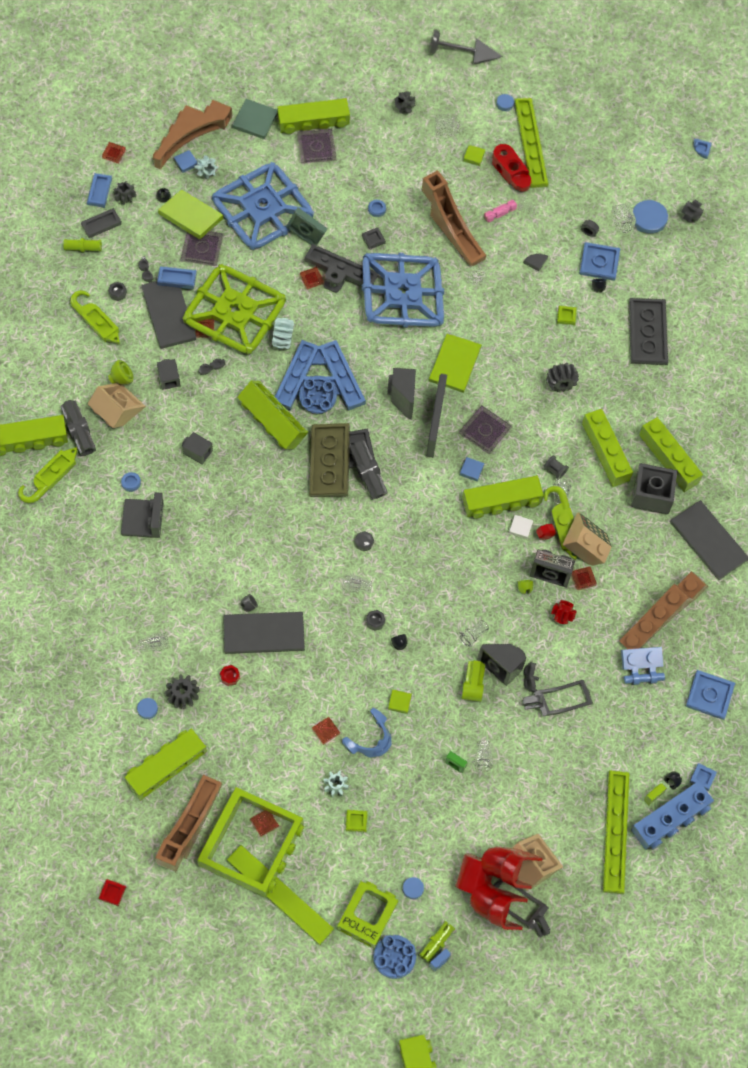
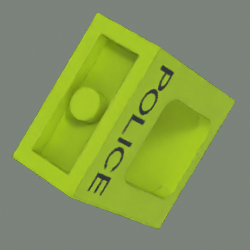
(360, 929)

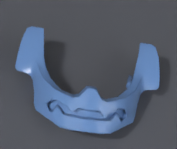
(383, 745)

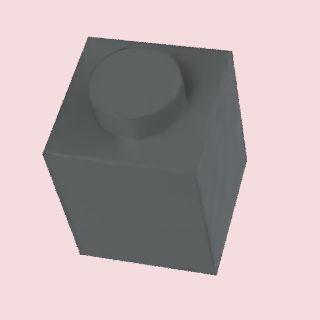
(168, 374)
(197, 448)

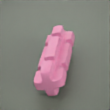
(500, 210)

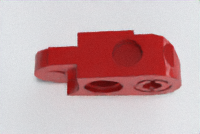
(507, 163)

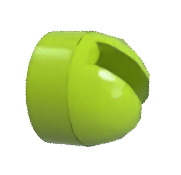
(524, 585)

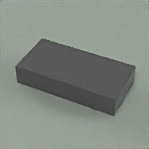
(101, 223)

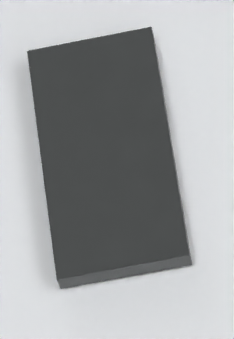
(166, 312)
(648, 331)
(436, 415)
(709, 540)
(263, 632)

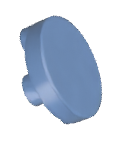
(650, 216)
(318, 394)
(394, 956)

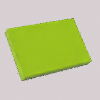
(190, 214)
(456, 361)

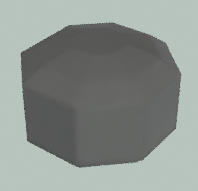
(590, 228)
(117, 291)
(364, 541)
(375, 620)

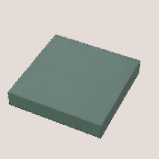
(255, 119)
(306, 227)

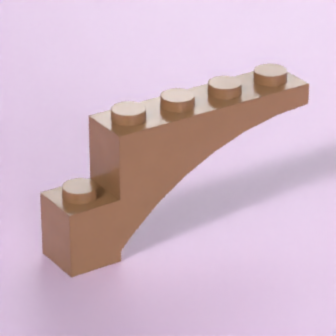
(190, 125)
(449, 219)
(664, 610)
(185, 832)

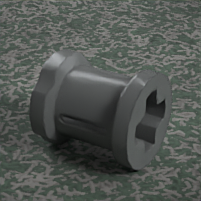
(555, 467)

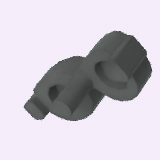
(144, 266)
(215, 364)
(529, 682)

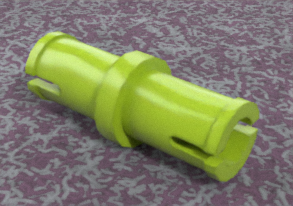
(83, 245)
(437, 942)

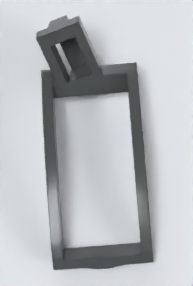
(539, 698)
(537, 917)

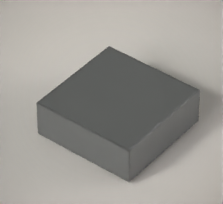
(373, 238)

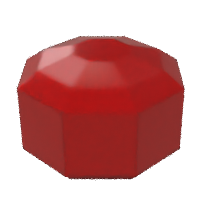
(546, 532)
(229, 675)

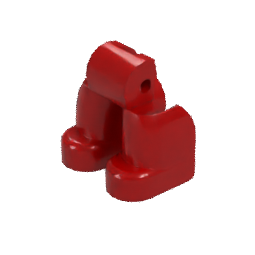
(485, 898)

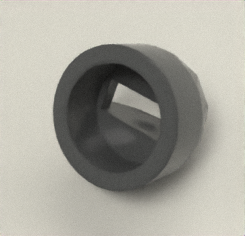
(249, 603)

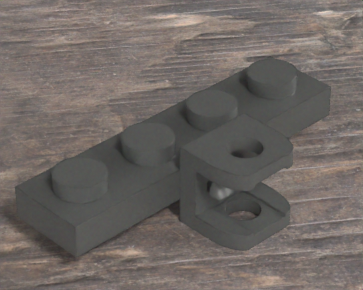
(337, 268)

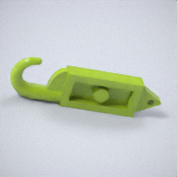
(96, 319)
(51, 474)
(561, 515)

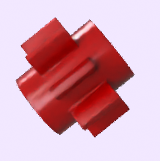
(563, 612)

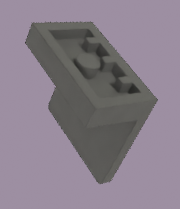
(143, 517)

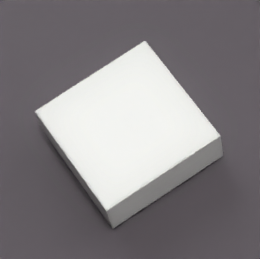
(521, 527)

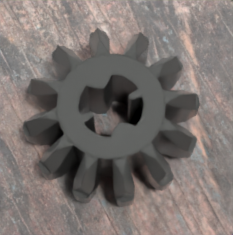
(562, 377)
(174, 691)

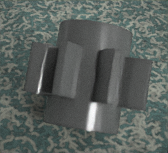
(404, 102)
(124, 192)
(692, 211)

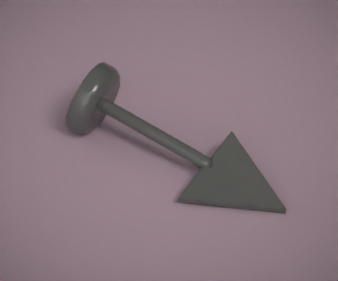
(482, 52)

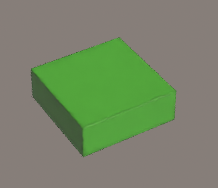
(456, 762)

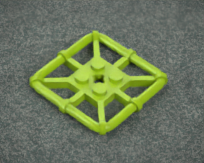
(238, 319)

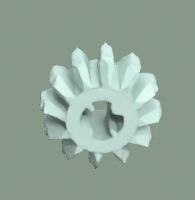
(282, 333)

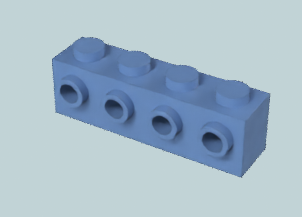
(672, 815)

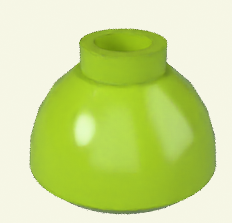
(121, 373)

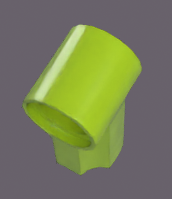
(473, 685)

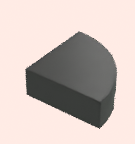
(536, 261)

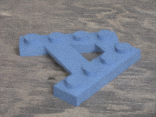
(326, 354)

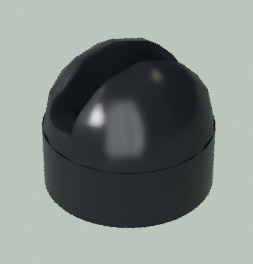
(167, 195)
(599, 284)
(399, 642)
(675, 777)

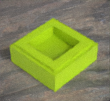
(474, 155)
(566, 315)
(399, 701)
(655, 794)
(356, 821)

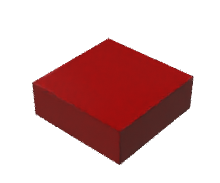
(112, 892)

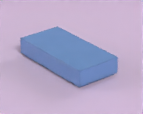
(99, 190)
(176, 277)

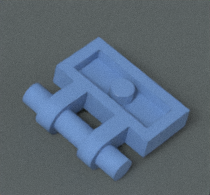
(642, 658)

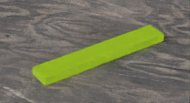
(531, 142)
(616, 832)
(282, 896)

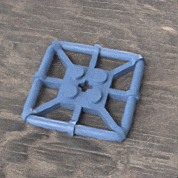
(251, 204)
(395, 298)

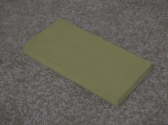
(329, 460)

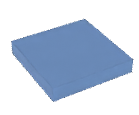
(599, 261)
(710, 694)

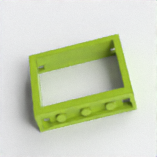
(278, 866)

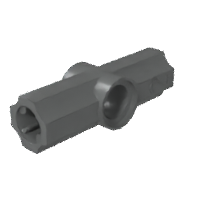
(78, 427)
(368, 470)

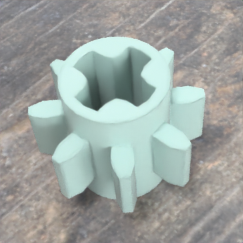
(203, 169)
(336, 790)

